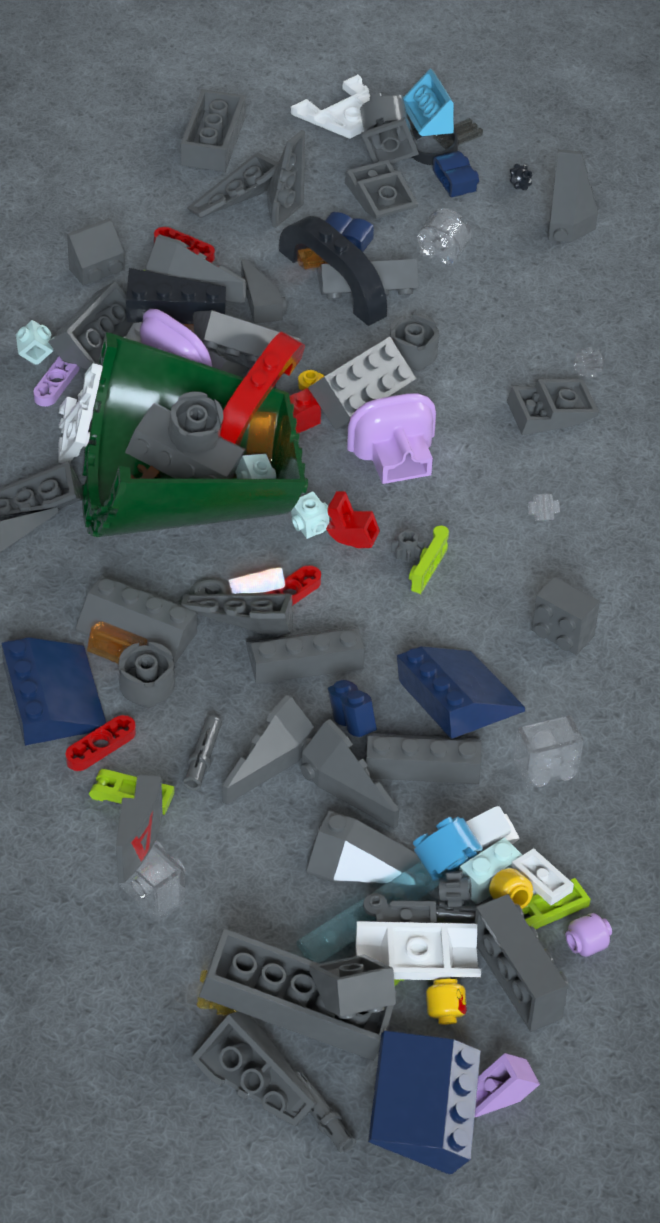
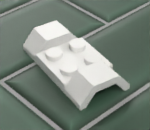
(421, 949)

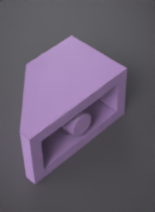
(504, 1084)

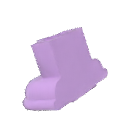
(169, 335)
(394, 435)

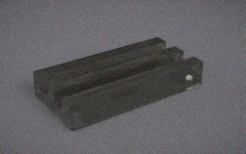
(465, 132)

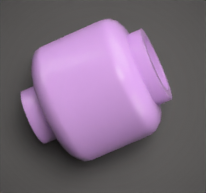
(588, 934)

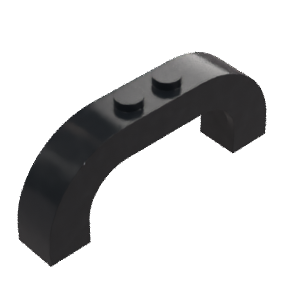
(343, 256)

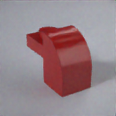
(349, 526)

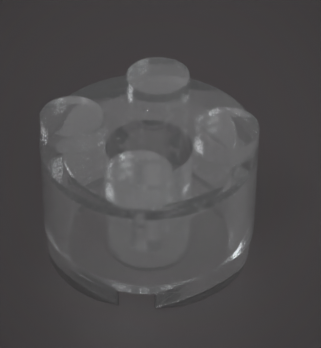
(444, 236)

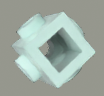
(33, 342)
(255, 467)
(310, 515)

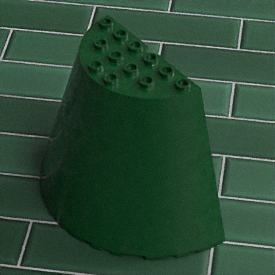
(128, 386)

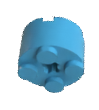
(447, 847)

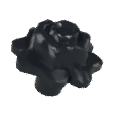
(520, 177)

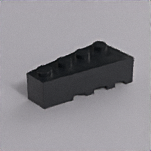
(171, 295)

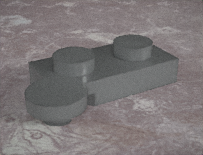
(399, 911)

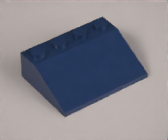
(51, 689)
(455, 689)
(425, 1099)

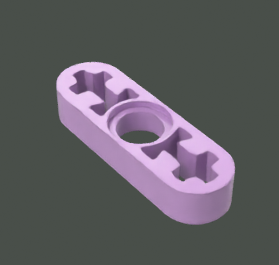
(55, 388)

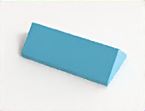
(430, 106)

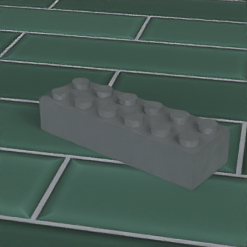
(282, 992)

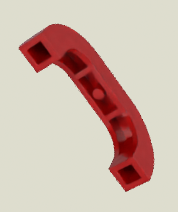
(278, 358)

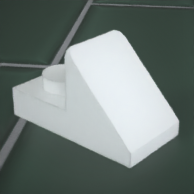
(492, 827)
(544, 877)

